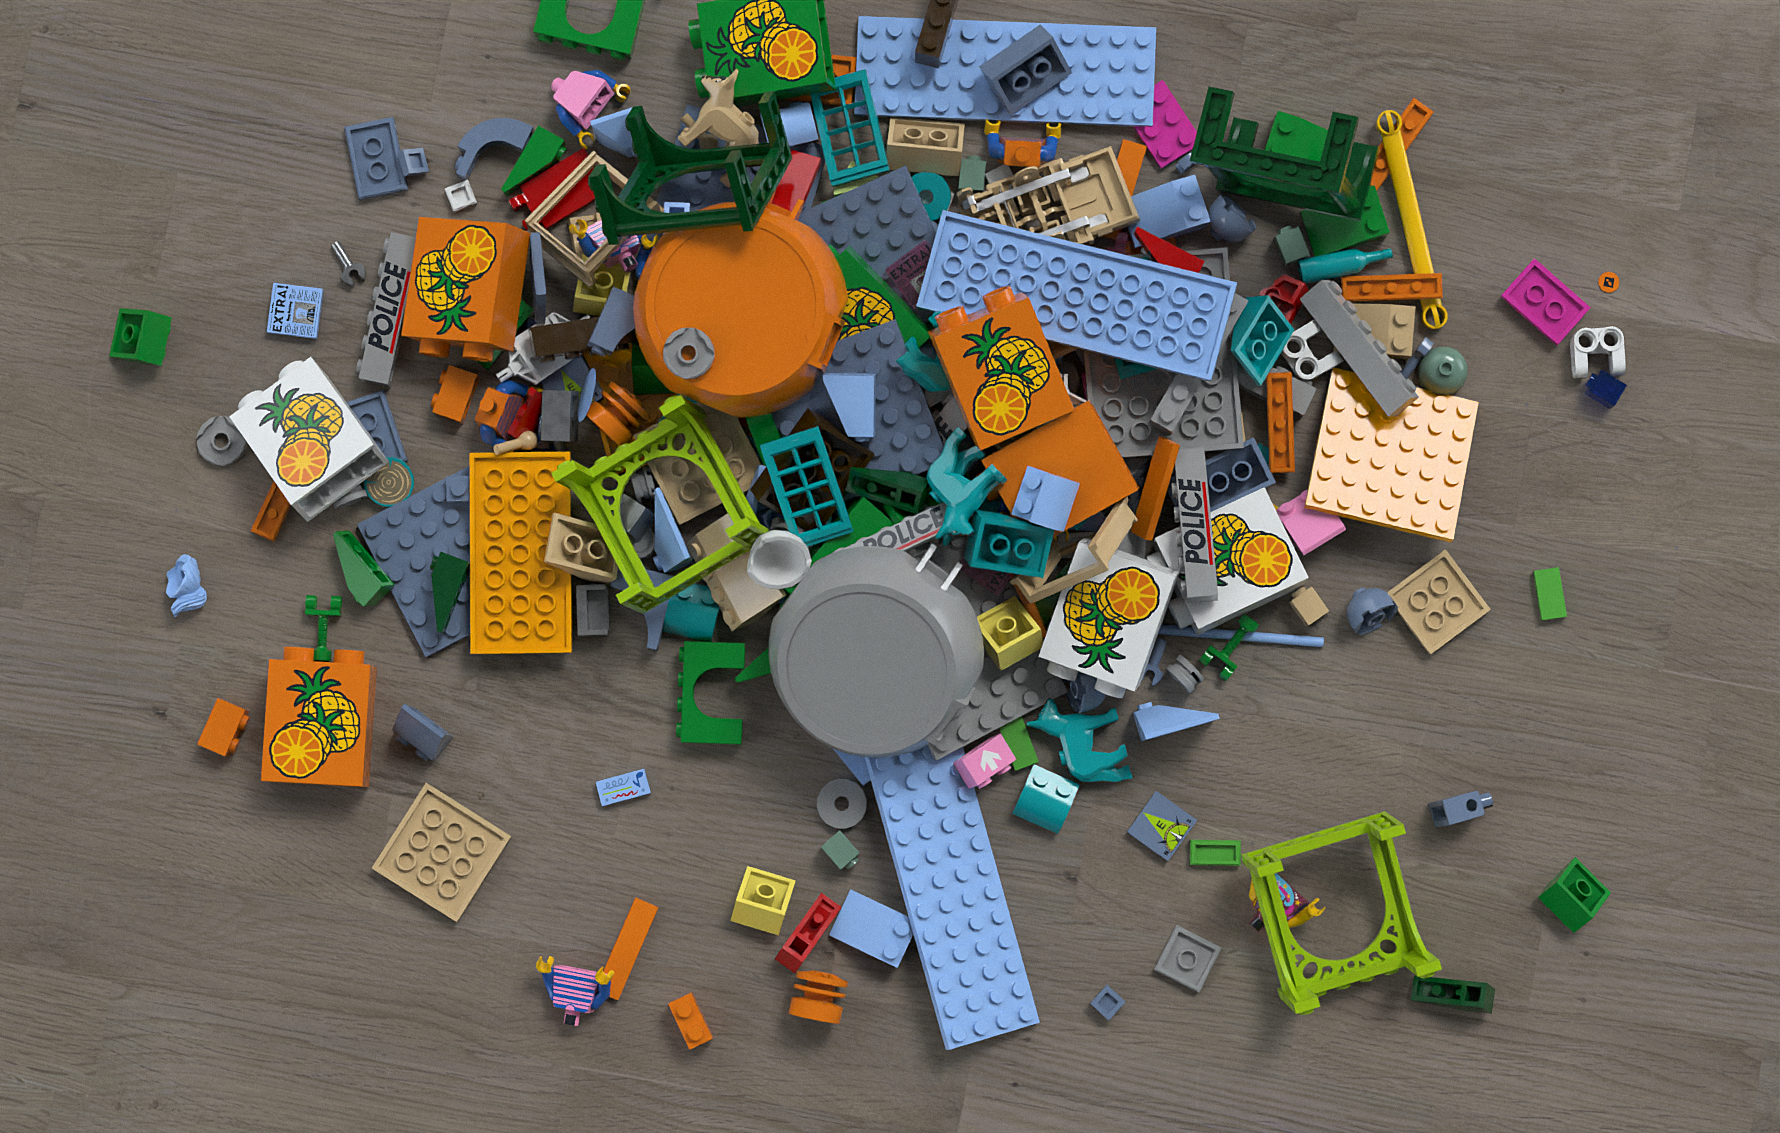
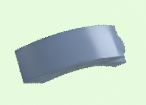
(488, 134)

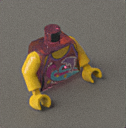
(1293, 904)

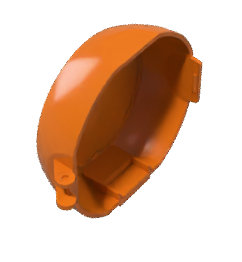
(759, 295)

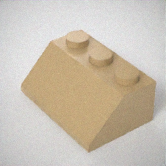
(925, 145)

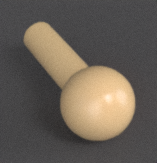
(706, 141)
(526, 441)

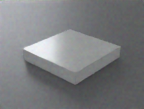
(1187, 958)

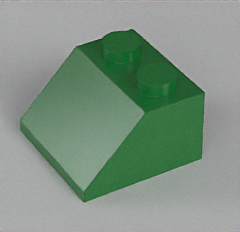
(140, 336)
(1574, 895)

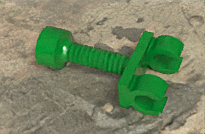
(1246, 625)
(321, 653)

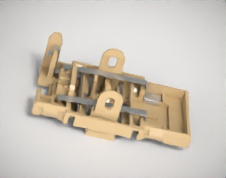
(1087, 186)

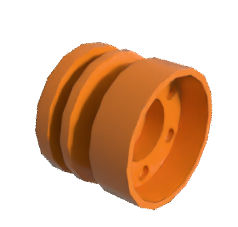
(617, 414)
(818, 997)

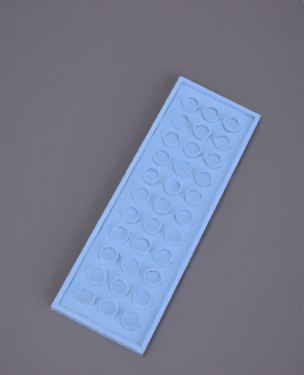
(1106, 87)
(1083, 294)
(952, 896)

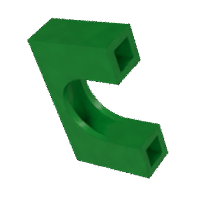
(615, 39)
(699, 659)

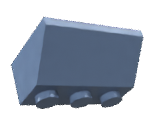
(1025, 69)

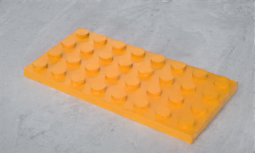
(515, 595)

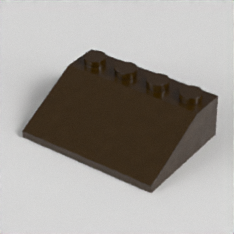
(843, 455)

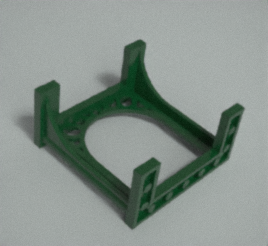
(657, 157)
(1282, 177)

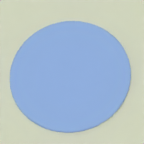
(586, 395)

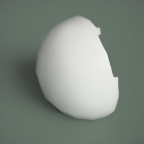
(778, 560)

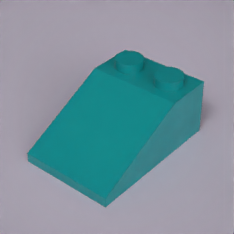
(1260, 336)
(1008, 544)

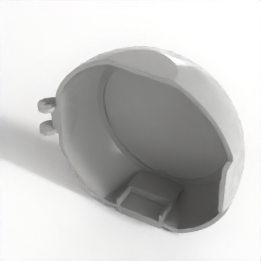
(876, 651)

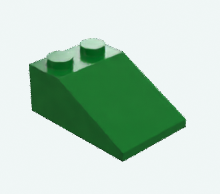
(1296, 137)
(1335, 233)

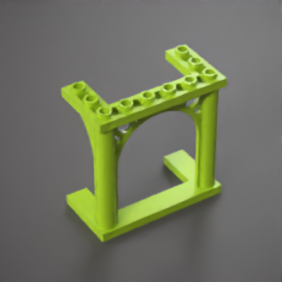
(681, 417)
(1302, 993)

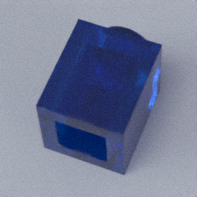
(1604, 388)

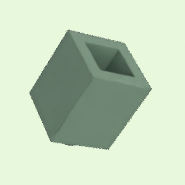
(972, 174)
(1290, 245)
(841, 851)

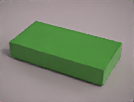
(1549, 593)
(1019, 742)
(1215, 852)

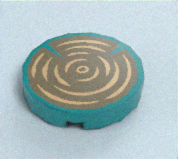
(390, 483)

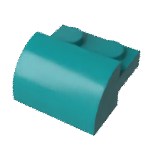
(692, 613)
(1046, 799)

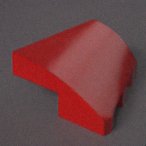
(1286, 295)
(527, 415)

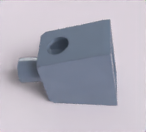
(1459, 808)

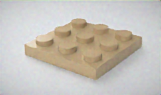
(1438, 602)

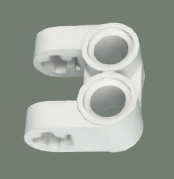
(1615, 353)
(1305, 355)

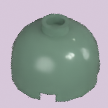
(1442, 370)

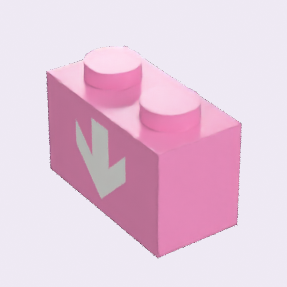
(984, 761)

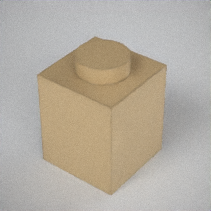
(1308, 605)

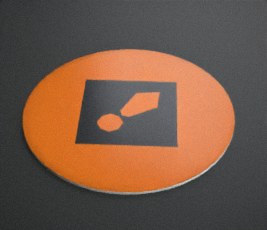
(1608, 282)

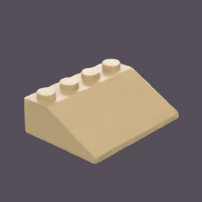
(731, 586)

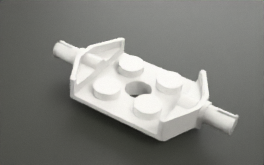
(521, 358)

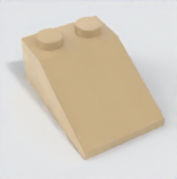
(1391, 326)
(579, 550)

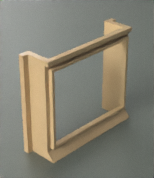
(582, 270)
(1102, 546)

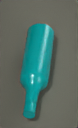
(1338, 264)

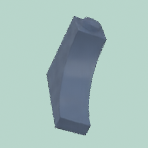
(613, 323)
(655, 616)

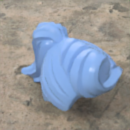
(185, 585)

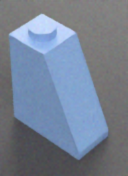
(854, 401)

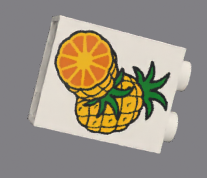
(308, 438)
(1251, 563)
(1109, 621)

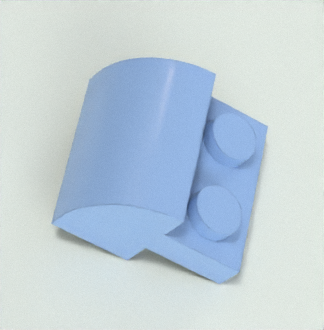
(798, 123)
(1045, 498)

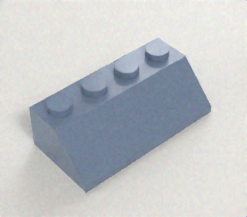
(1233, 475)

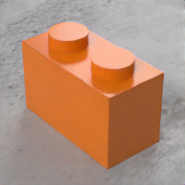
(455, 394)
(224, 727)
(690, 1020)

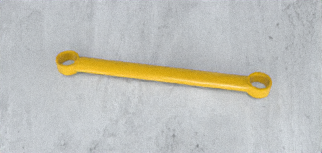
(1409, 210)

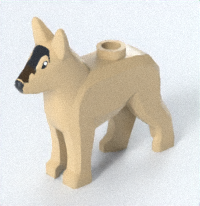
(722, 117)

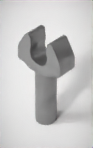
(348, 265)

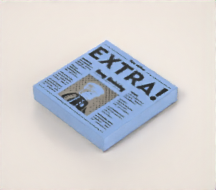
(295, 310)

